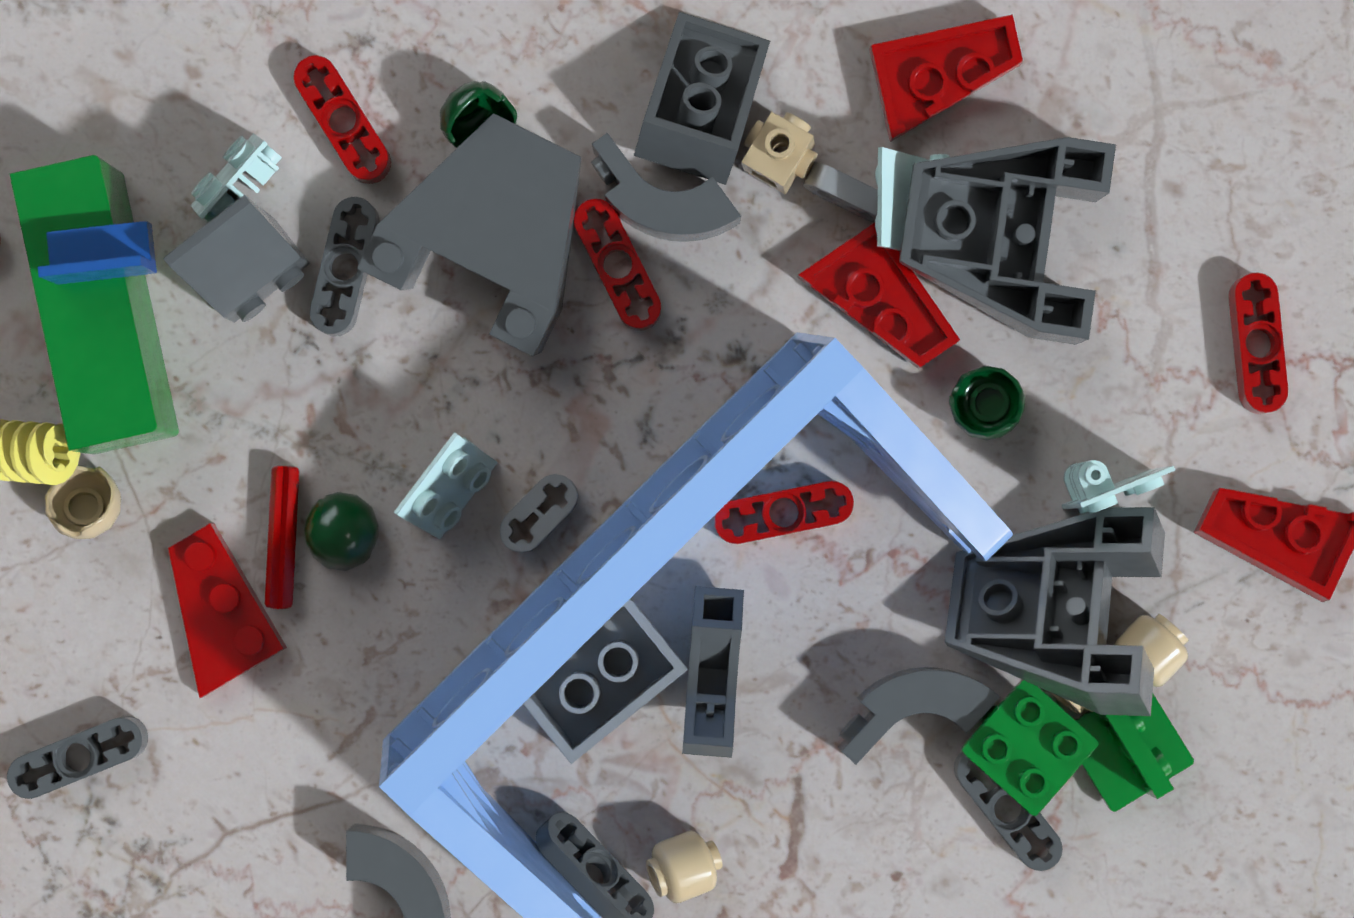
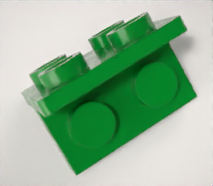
(1029, 746)
(1133, 755)

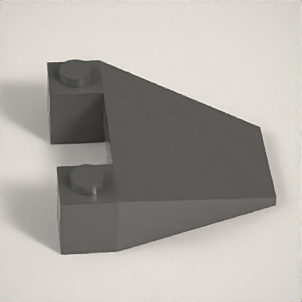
(499, 210)
(986, 227)
(1046, 607)

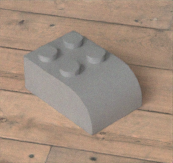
(604, 682)

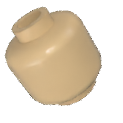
(1162, 643)
(684, 867)

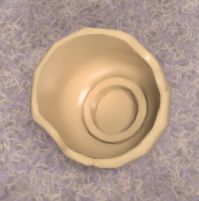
(84, 503)

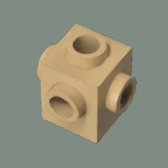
(779, 168)

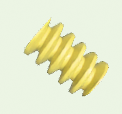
(35, 453)

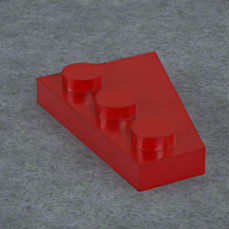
(940, 68)
(882, 297)
(1286, 539)
(220, 611)

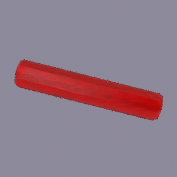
(281, 537)

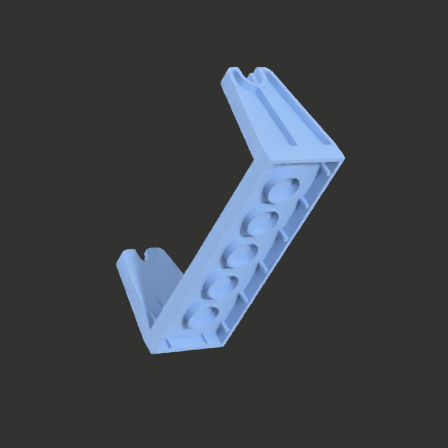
(429, 748)

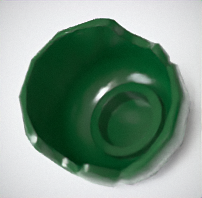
(470, 107)
(987, 402)
(341, 531)

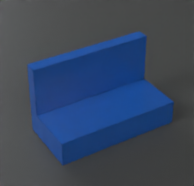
(100, 253)

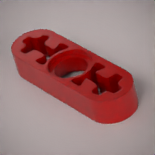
(313, 97)
(590, 238)
(1273, 328)
(821, 517)

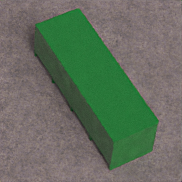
(95, 331)

